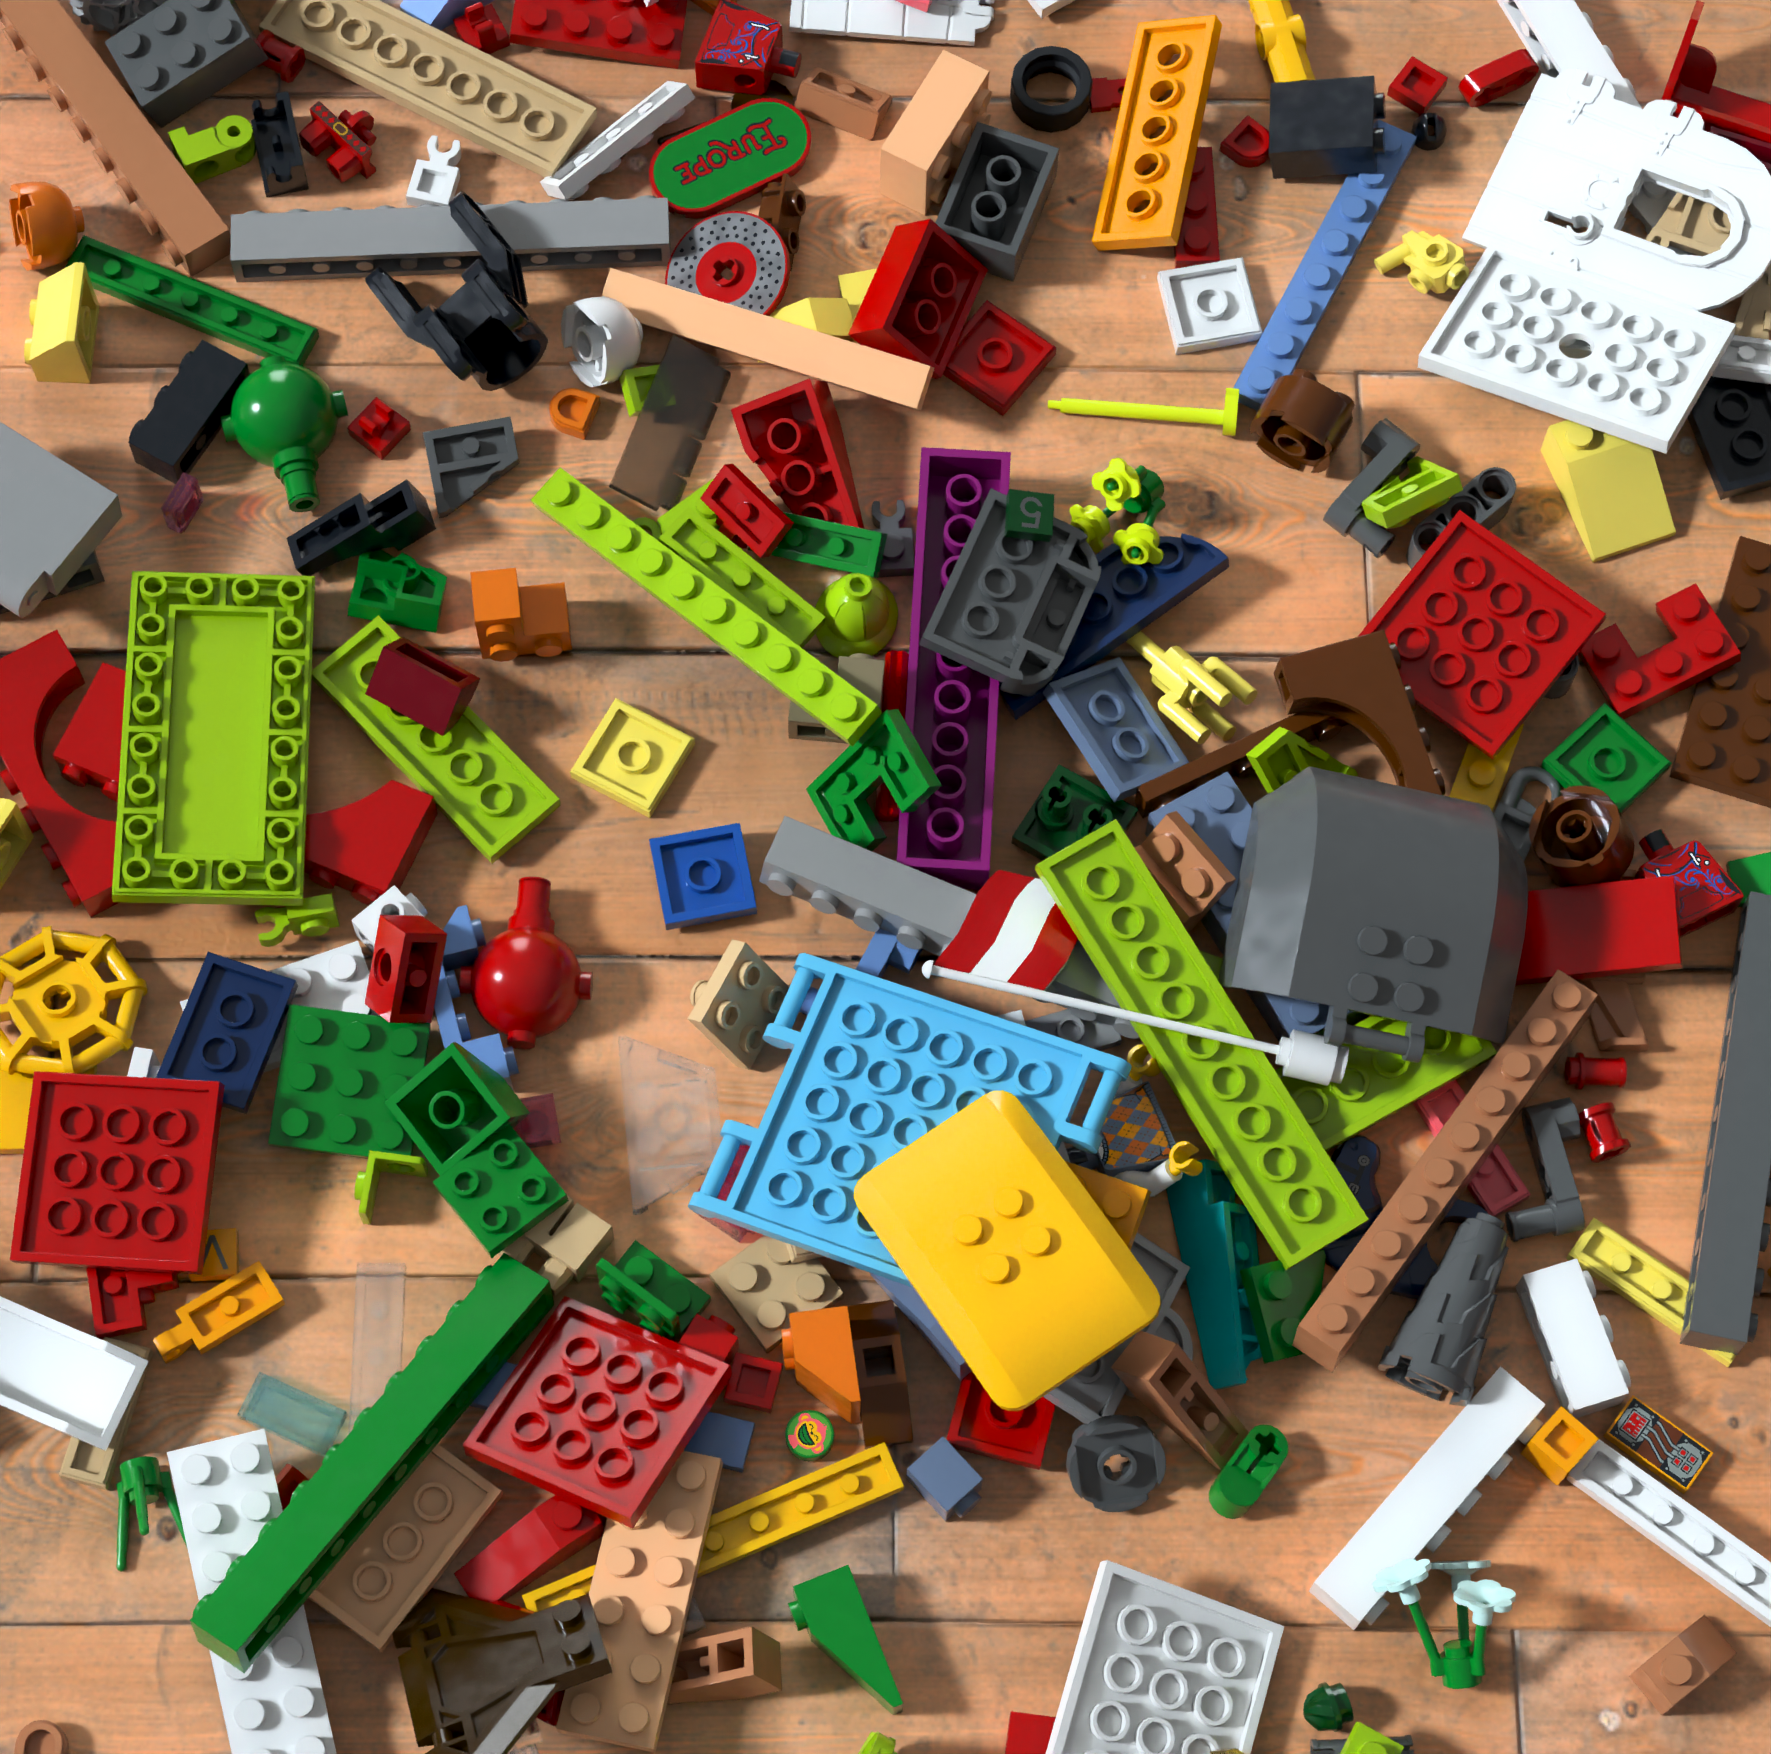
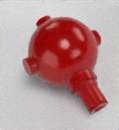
(527, 976)

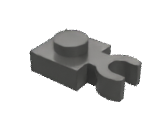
(898, 552)

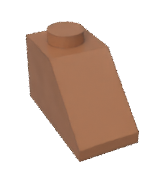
(1682, 1664)

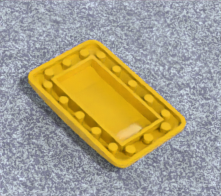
(1007, 1250)

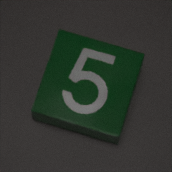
(1029, 515)

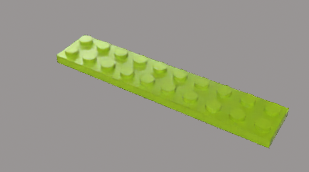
(1222, 1086)

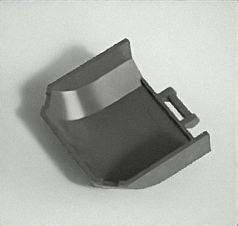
(1379, 909)

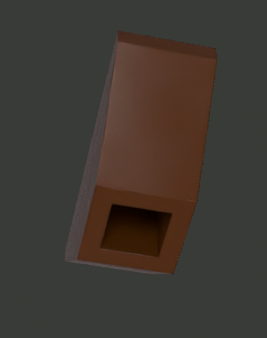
(880, 1374)

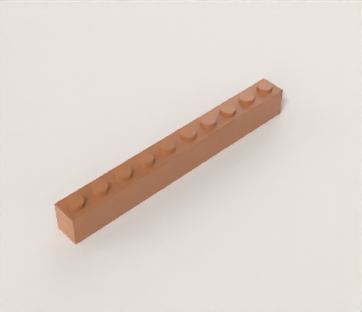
(118, 131)
(1444, 1171)

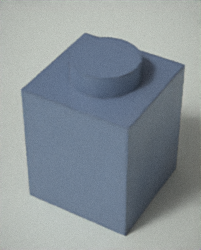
(945, 1480)

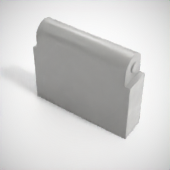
(47, 521)

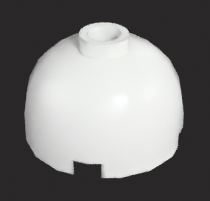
(602, 339)

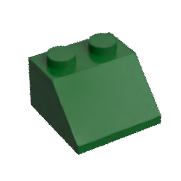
(455, 1106)

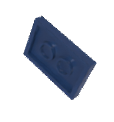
(229, 1028)

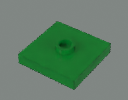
(1609, 757)

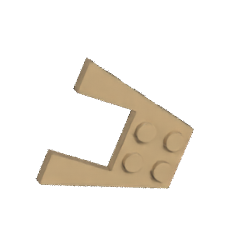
(1701, 231)

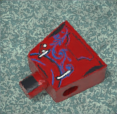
(743, 51)
(1702, 886)

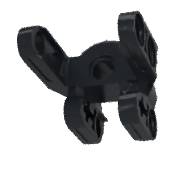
(485, 321)

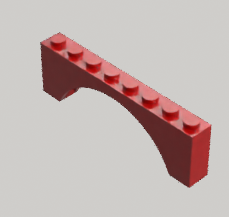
(353, 846)

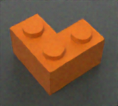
(518, 618)

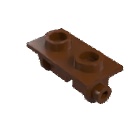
(783, 207)

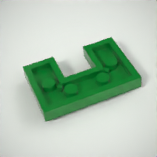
(881, 755)

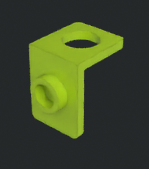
(367, 1182)

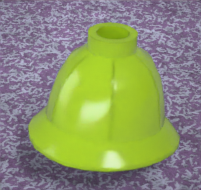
(858, 616)

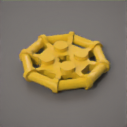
(84, 1011)

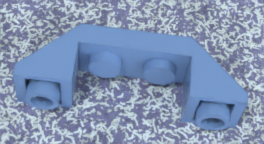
(460, 950)

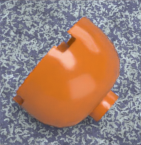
(44, 223)

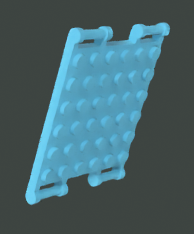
(869, 1080)

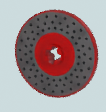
(744, 246)

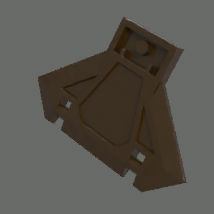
(490, 1669)

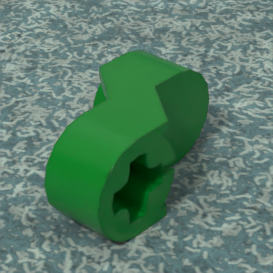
(1234, 1488)

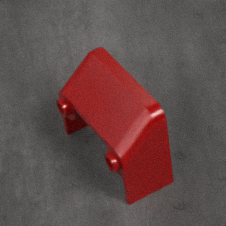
(1692, 87)

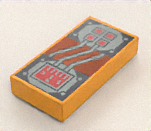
(1658, 1444)

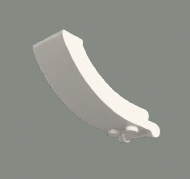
(64, 1375)

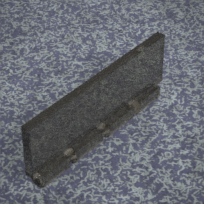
(668, 416)

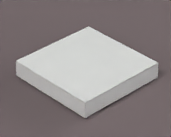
(1209, 306)

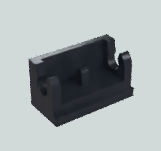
(278, 147)

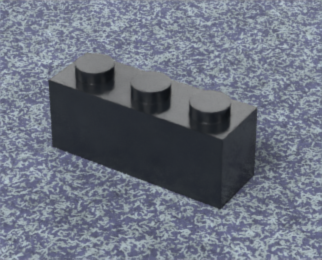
(188, 412)

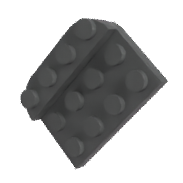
(1013, 601)

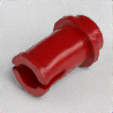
(1595, 1071)

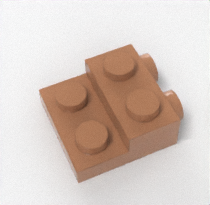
(1184, 869)

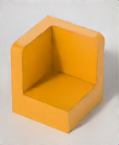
(1559, 1445)

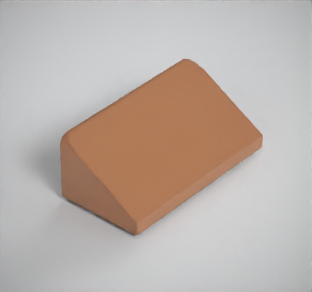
(842, 103)

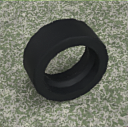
(1057, 61)

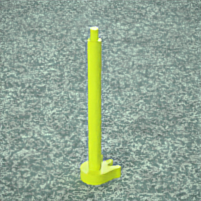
(1224, 417)

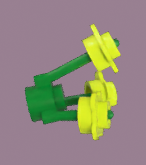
(1137, 492)

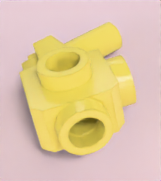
(1432, 260)

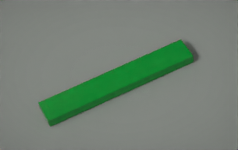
(194, 303)

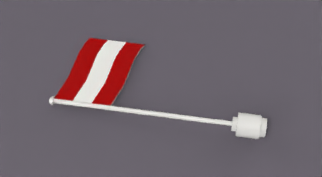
(1022, 942)

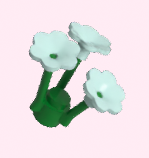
(1460, 1662)

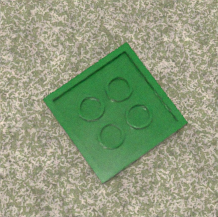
(336, 1080)

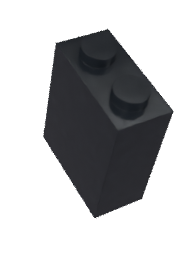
(1325, 127)

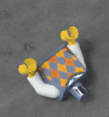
(1137, 1137)

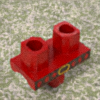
(347, 135)

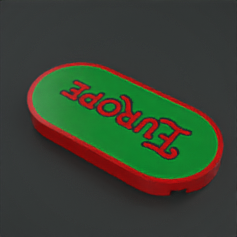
(730, 157)

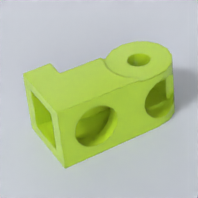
(215, 148)

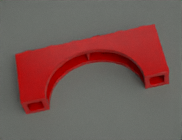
(31, 689)

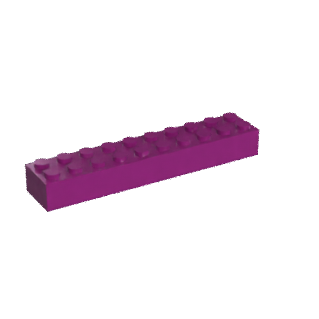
(946, 702)

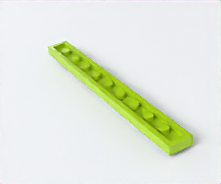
(707, 607)

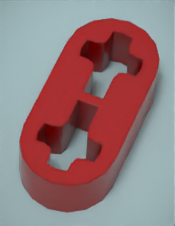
(1498, 78)

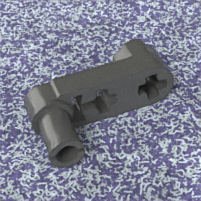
(1390, 453)
(1546, 1129)

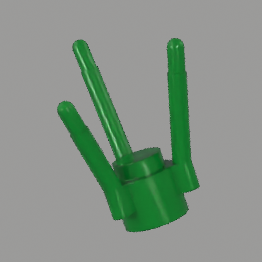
(139, 1487)

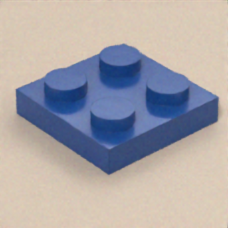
(703, 876)

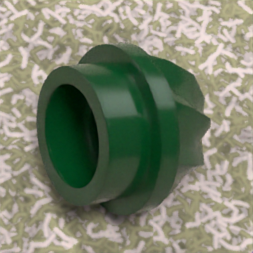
(1328, 1708)

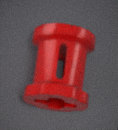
(282, 58)
(1602, 1132)

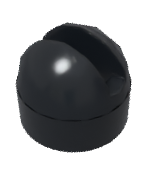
(1420, 129)

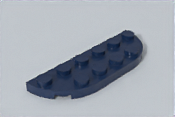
(1128, 601)

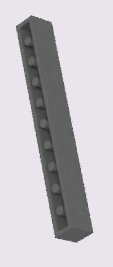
(1737, 1154)

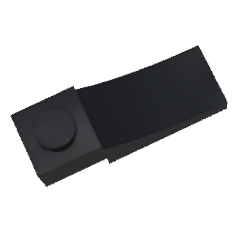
(362, 527)

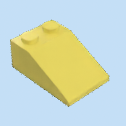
(1608, 489)

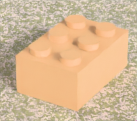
(934, 133)

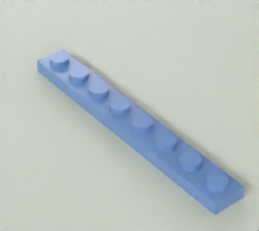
(1322, 270)

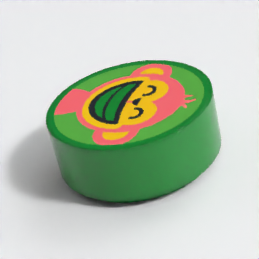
(809, 1435)

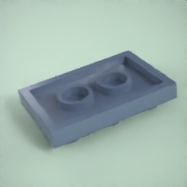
(1114, 727)

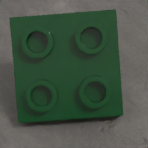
(1068, 812)

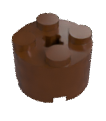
(1302, 421)
(1581, 838)

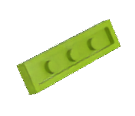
(742, 577)

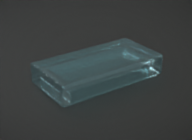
(292, 1414)

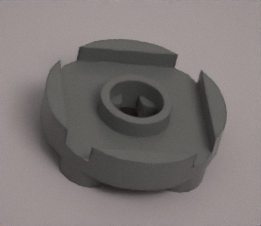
(1112, 1436)

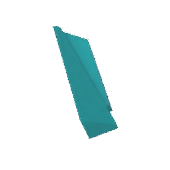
(1216, 1243)

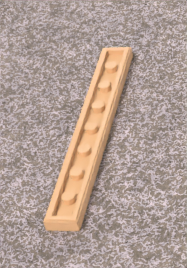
(771, 340)

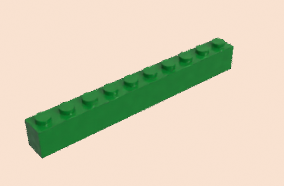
(371, 1463)

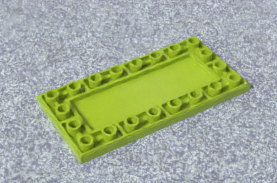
(215, 739)

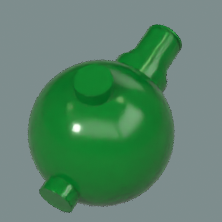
(286, 422)

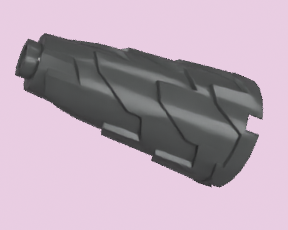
(1445, 1331)

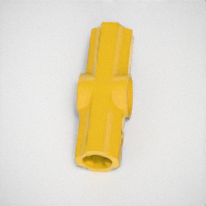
(1281, 40)

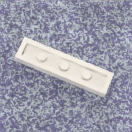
(627, 133)

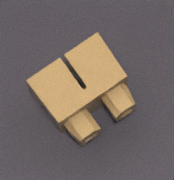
(567, 1241)

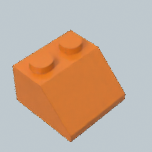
(824, 1358)

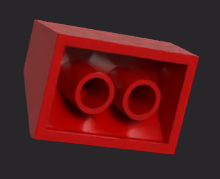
(919, 296)

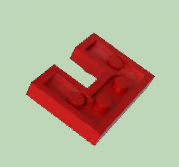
(1697, 652)

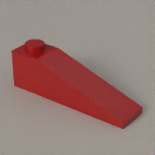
(801, 451)

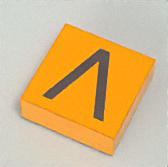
(221, 1255)

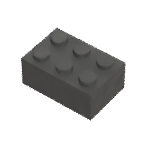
(184, 54)
(998, 197)

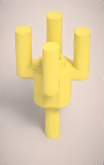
(1190, 685)

